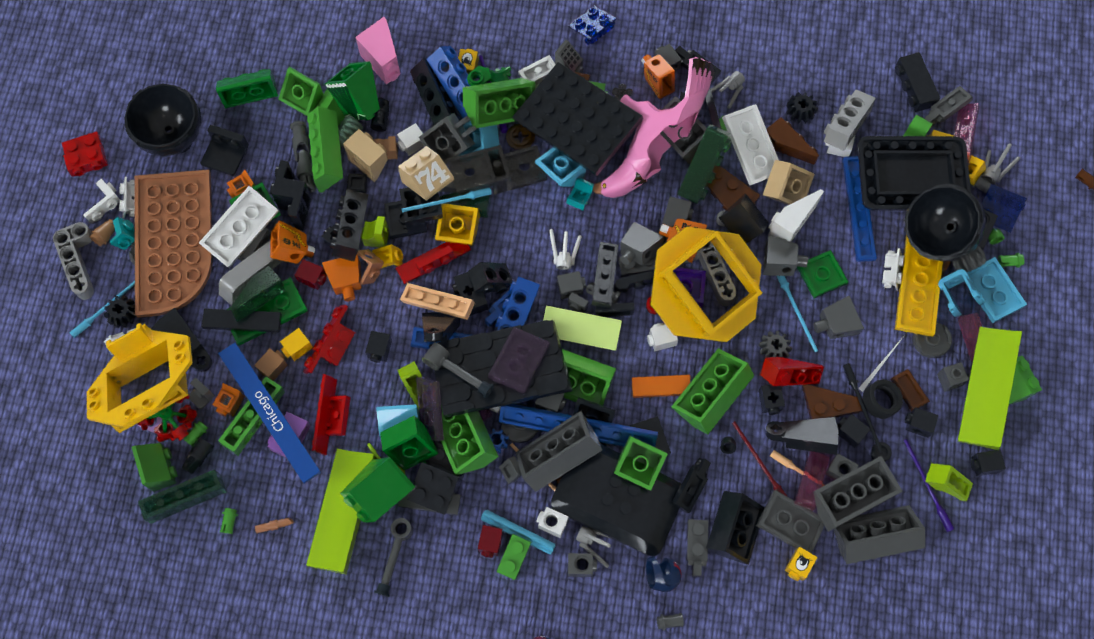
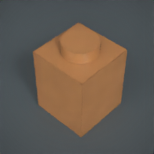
(271, 364)

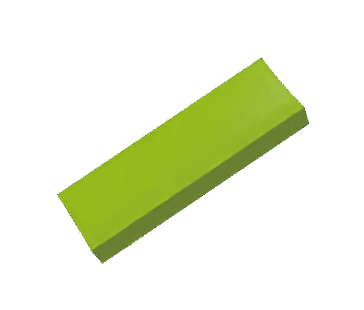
(989, 387)
(337, 521)

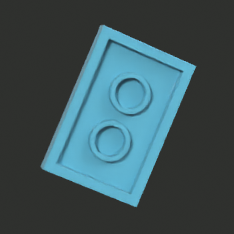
(998, 290)

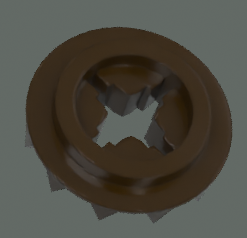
(512, 137)

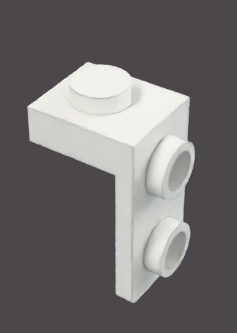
(106, 204)

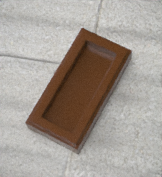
(910, 390)

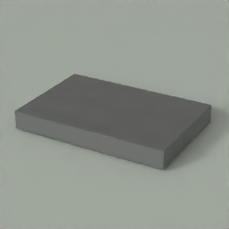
(791, 522)

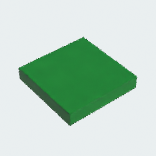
(823, 274)

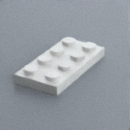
(751, 143)
(239, 226)

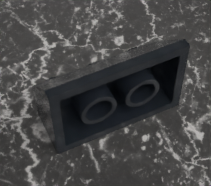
(735, 527)

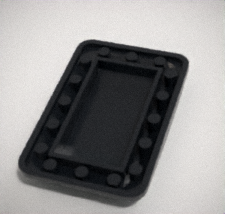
(902, 167)
(616, 505)

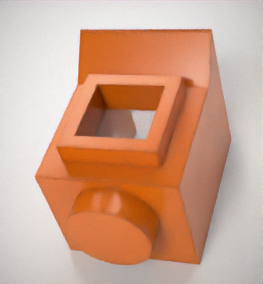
(239, 184)
(228, 400)

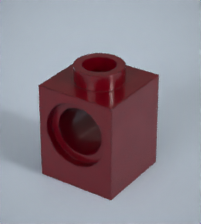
(310, 274)
(490, 541)

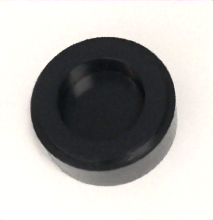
(886, 454)

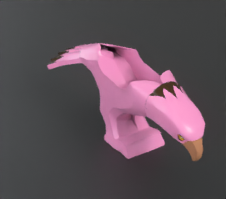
(648, 143)

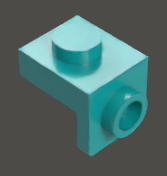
(580, 194)
(124, 233)

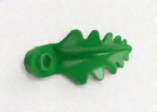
(486, 74)

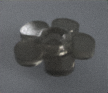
(619, 93)

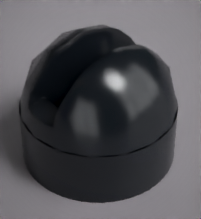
(730, 445)

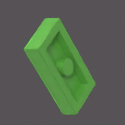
(514, 556)

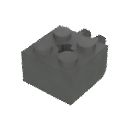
(449, 137)

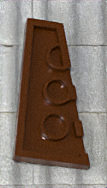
(729, 188)

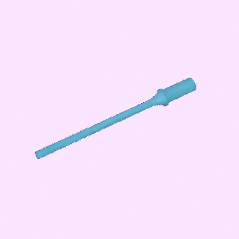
(471, 195)
(785, 285)
(87, 322)

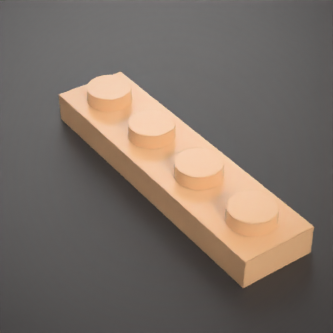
(437, 301)

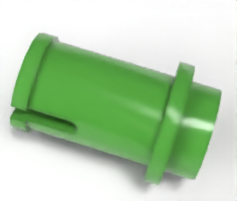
(1011, 260)
(197, 431)
(228, 520)

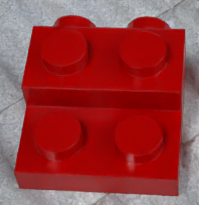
(84, 154)

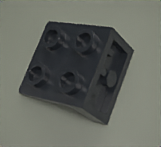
(224, 150)

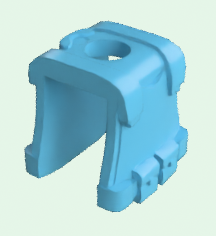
(954, 279)

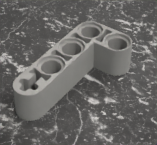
(75, 263)
(716, 270)
(237, 278)

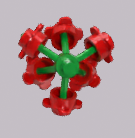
(165, 430)

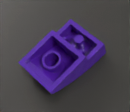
(694, 282)

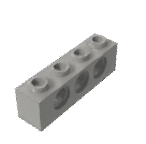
(848, 119)

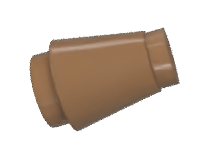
(102, 233)

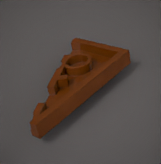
(828, 403)

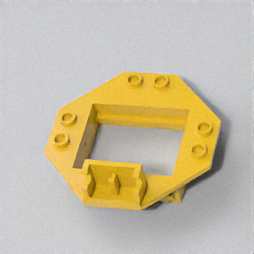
(676, 304)
(133, 357)

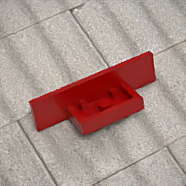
(431, 260)
(333, 342)
(331, 415)

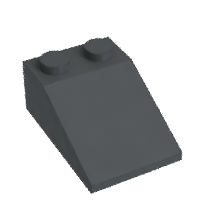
(686, 145)

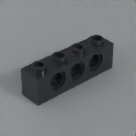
(433, 93)
(350, 225)

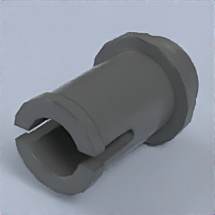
(982, 185)
(670, 621)

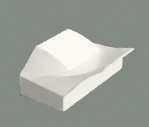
(538, 70)

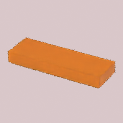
(659, 386)

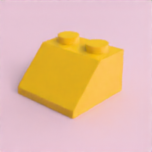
(458, 224)

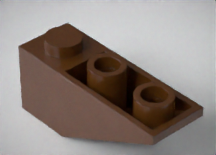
(790, 142)

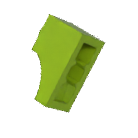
(375, 233)
(408, 376)
(949, 480)

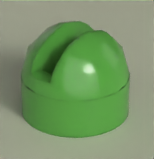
(996, 236)

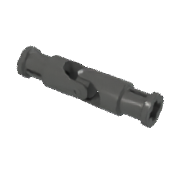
(301, 142)

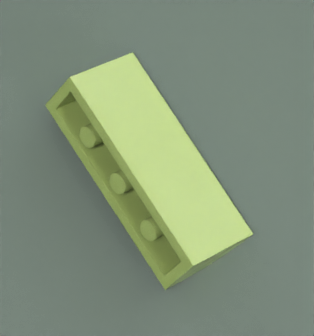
(585, 328)

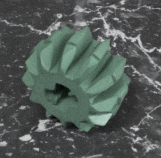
(348, 128)

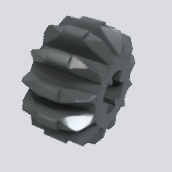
(971, 261)
(779, 341)

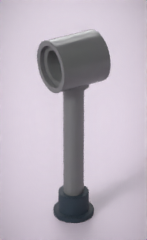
(437, 357)
(383, 587)

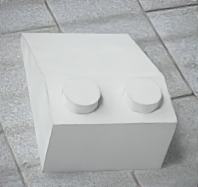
(792, 217)

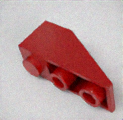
(786, 372)

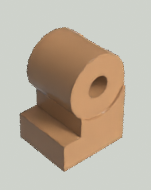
(390, 145)

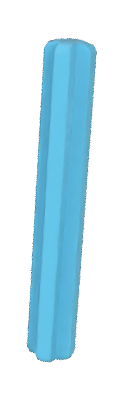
(512, 528)

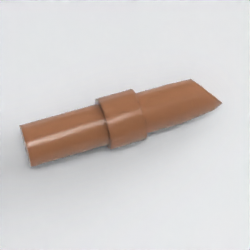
(273, 525)

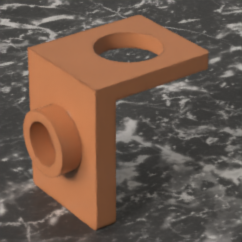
(373, 268)

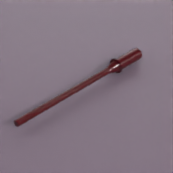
(776, 486)

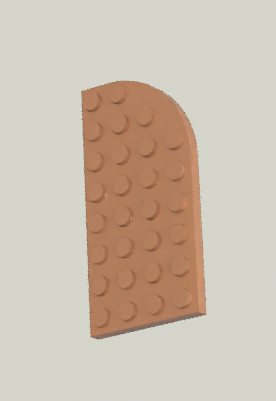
(170, 222)

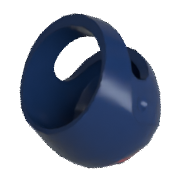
(663, 576)

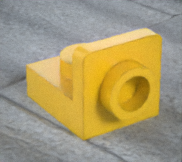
(389, 255)

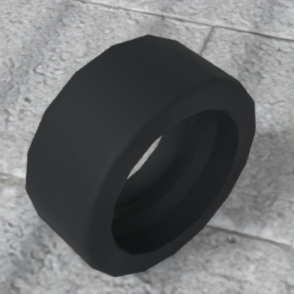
(893, 393)

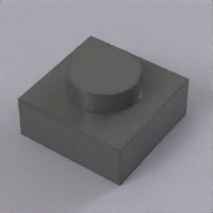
(577, 303)
(510, 470)

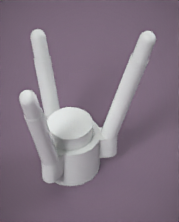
(564, 260)

